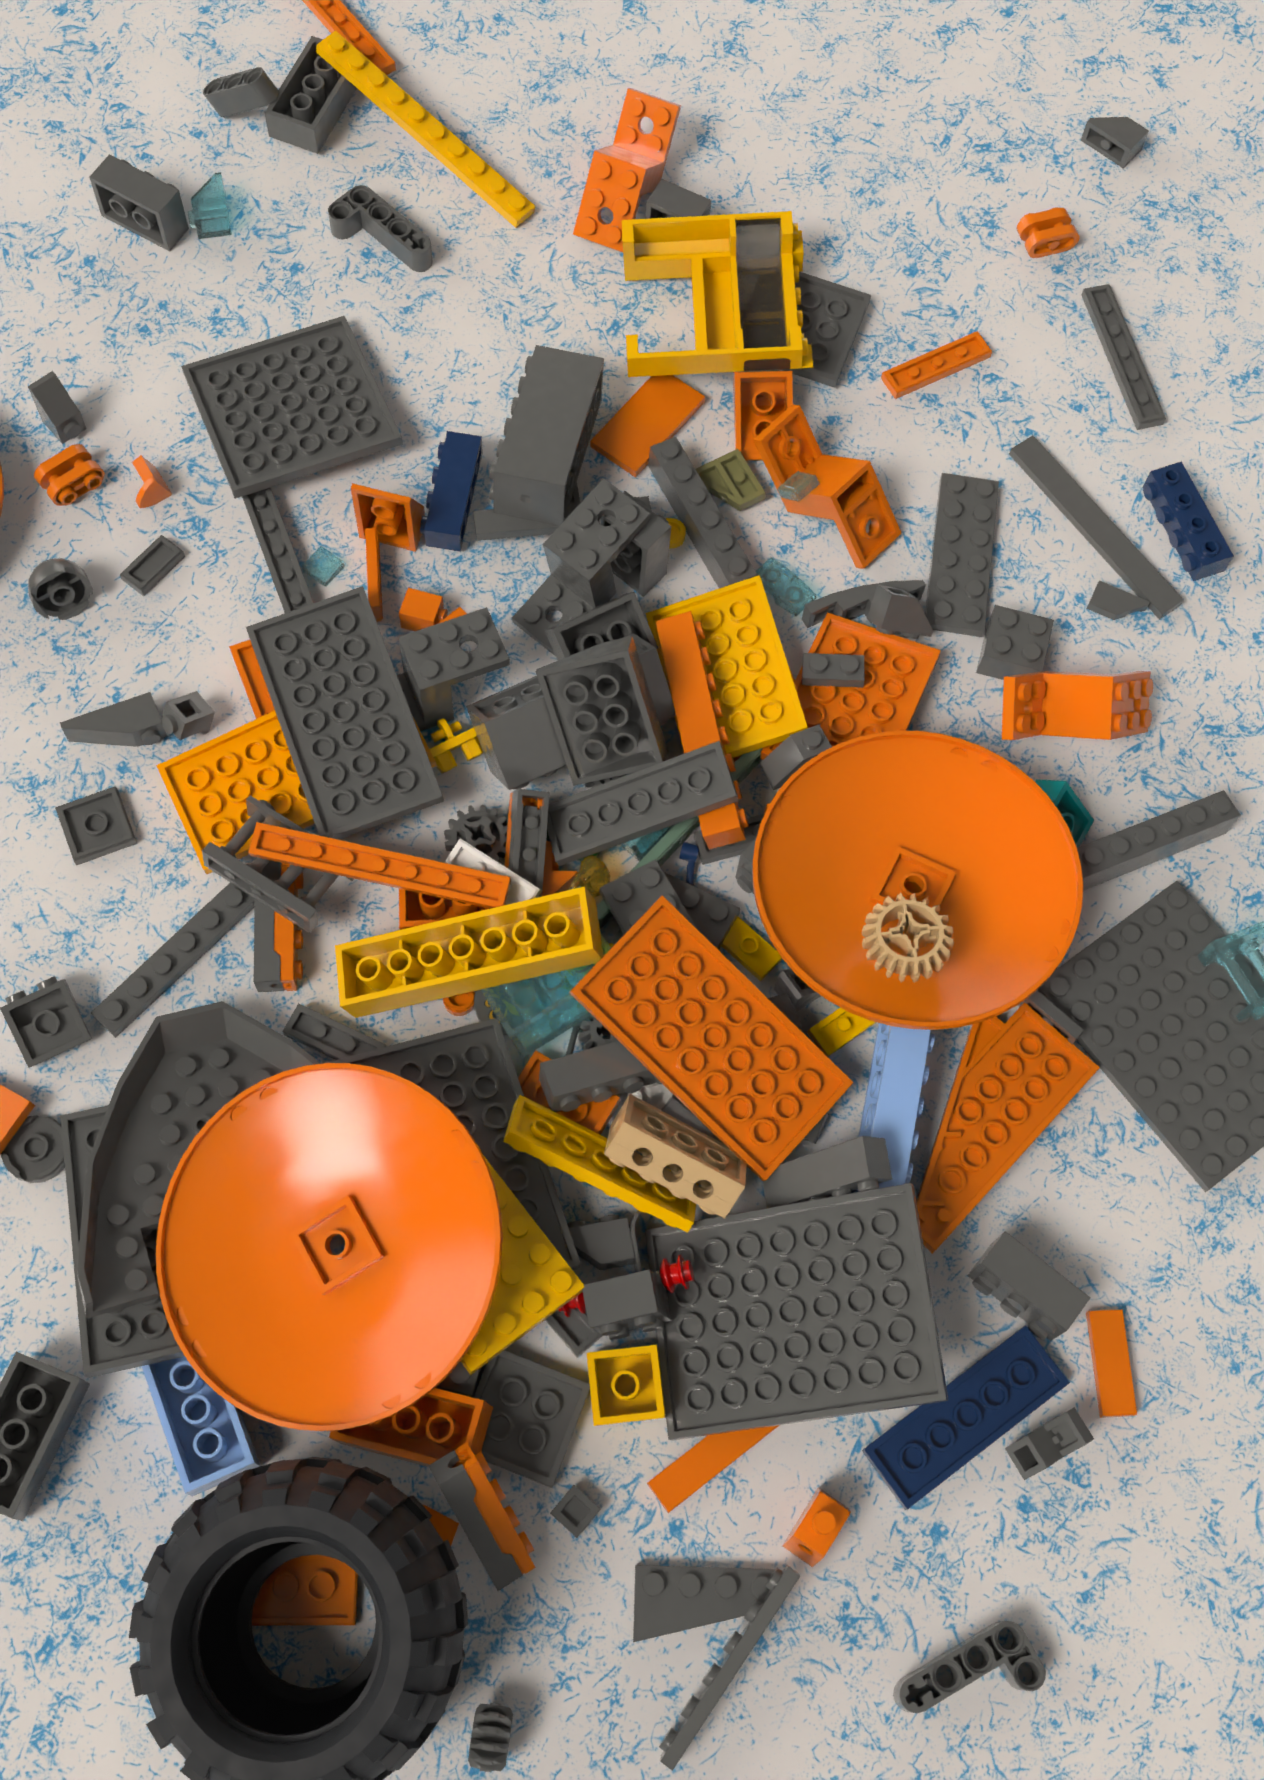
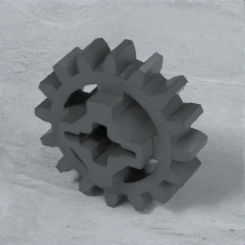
(477, 825)

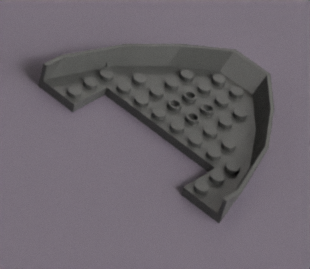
(165, 1096)

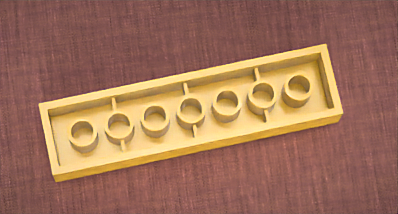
(469, 952)

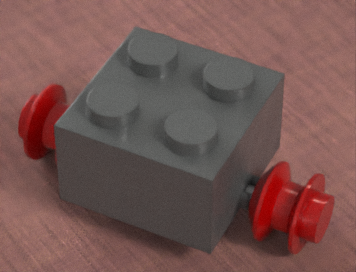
(631, 1299)

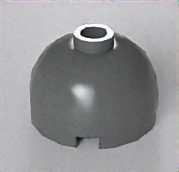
(59, 589)

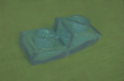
(785, 587)

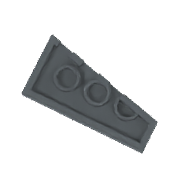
(691, 1597)

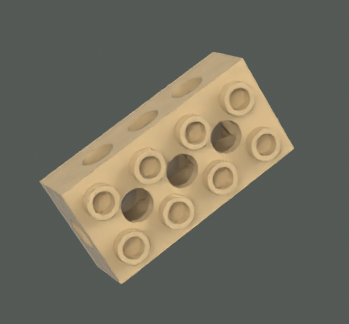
(681, 1148)

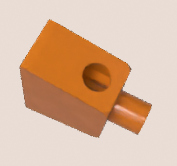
(817, 1528)

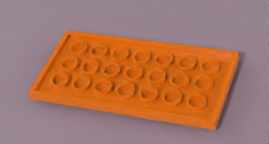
(711, 1038)

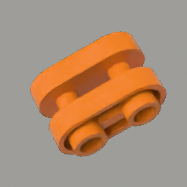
(1047, 232)
(69, 475)

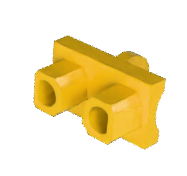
(466, 741)

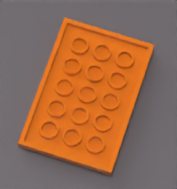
(892, 689)

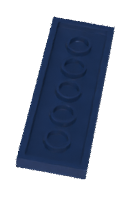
(980, 1409)

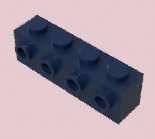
(453, 491)
(1187, 521)

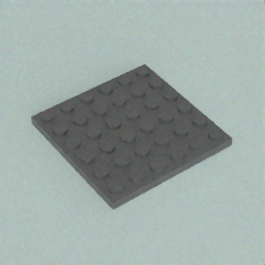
(291, 406)

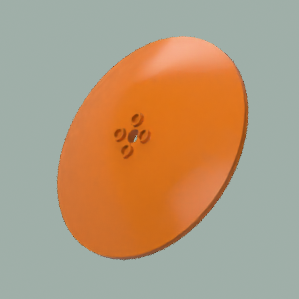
(931, 815)
(251, 1262)

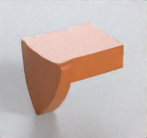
(154, 486)

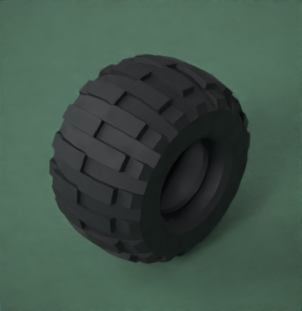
(200, 1649)

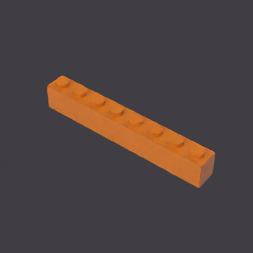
(699, 714)

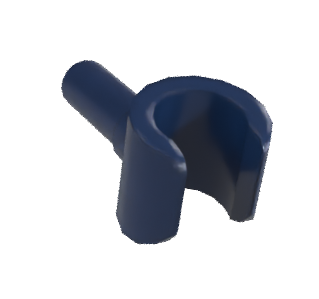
(689, 853)

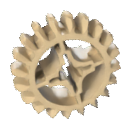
(920, 925)

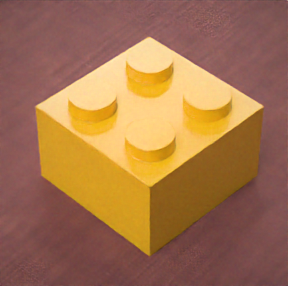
(625, 1385)

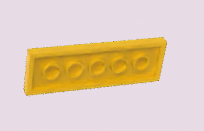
(581, 1154)

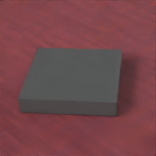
(96, 825)

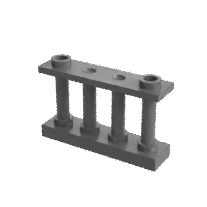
(250, 877)

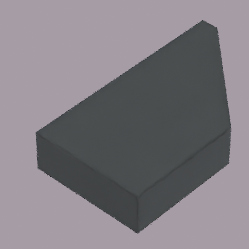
(1115, 602)

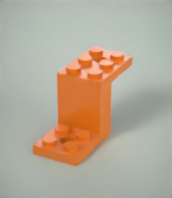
(626, 168)
(846, 490)
(1076, 705)

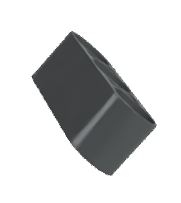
(241, 92)

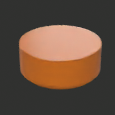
(459, 1004)

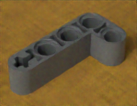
(367, 210)
(964, 1674)

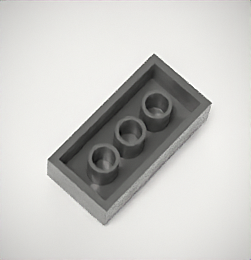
(308, 101)
(34, 1418)

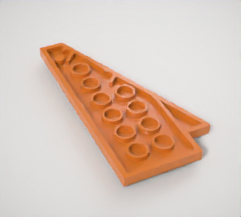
(1000, 1101)

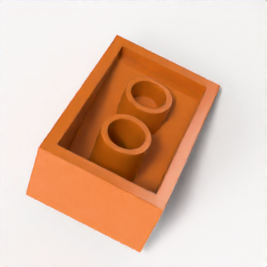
(757, 403)
(393, 516)

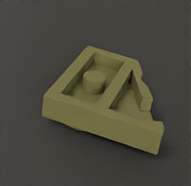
(732, 480)

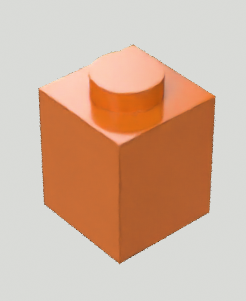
(421, 610)

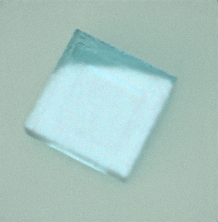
(798, 486)
(323, 566)

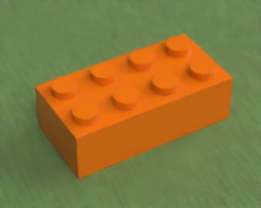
(425, 1429)

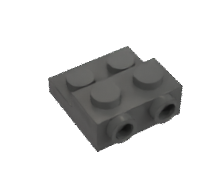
(45, 1021)

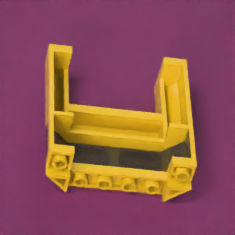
(740, 290)

